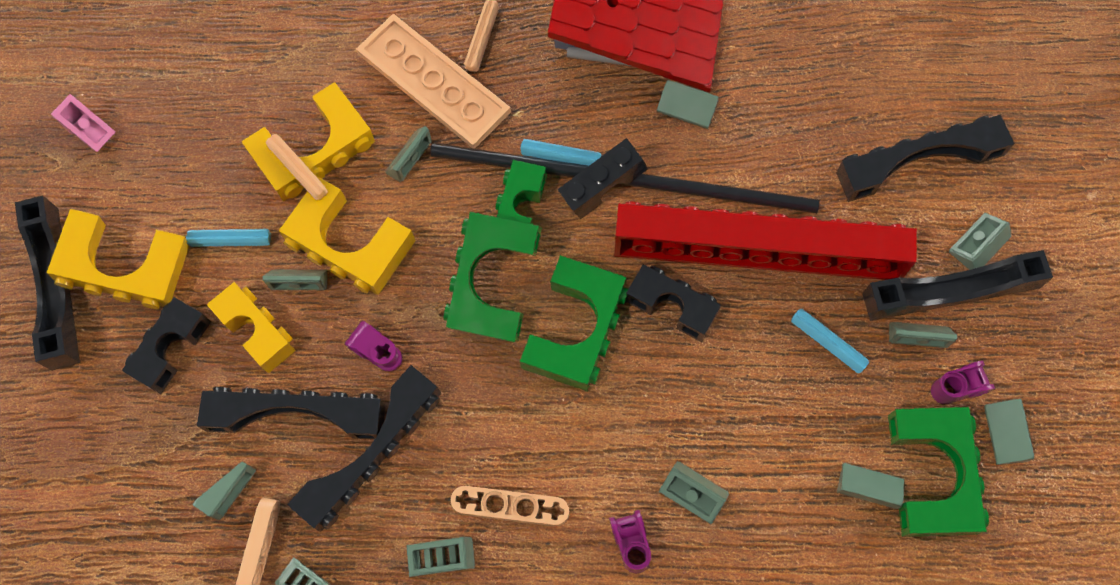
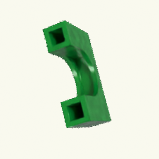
(482, 237)
(578, 363)
(952, 433)

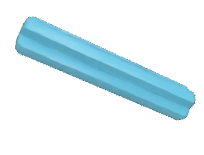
(558, 152)
(229, 237)
(830, 341)

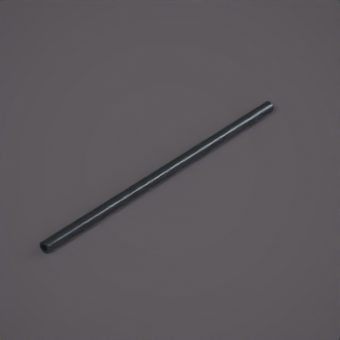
(643, 181)

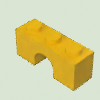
(267, 345)

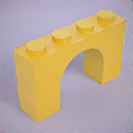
(347, 138)
(367, 267)
(151, 284)

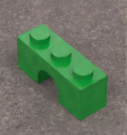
(522, 184)

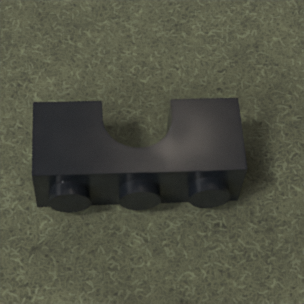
(616, 166)
(653, 287)
(175, 323)

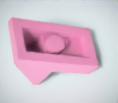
(82, 123)

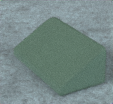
(687, 104)
(409, 154)
(981, 241)
(296, 279)
(921, 334)
(1009, 432)
(871, 486)
(694, 492)

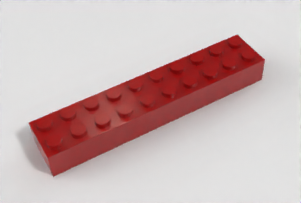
(764, 241)

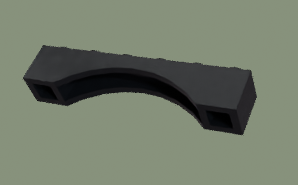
(976, 142)
(998, 279)
(54, 328)
(232, 411)
(324, 497)

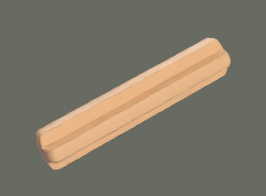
(481, 35)
(296, 167)

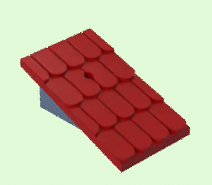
(654, 35)

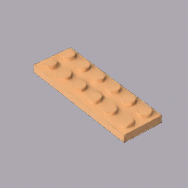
(434, 81)

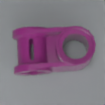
(371, 345)
(966, 382)
(629, 536)

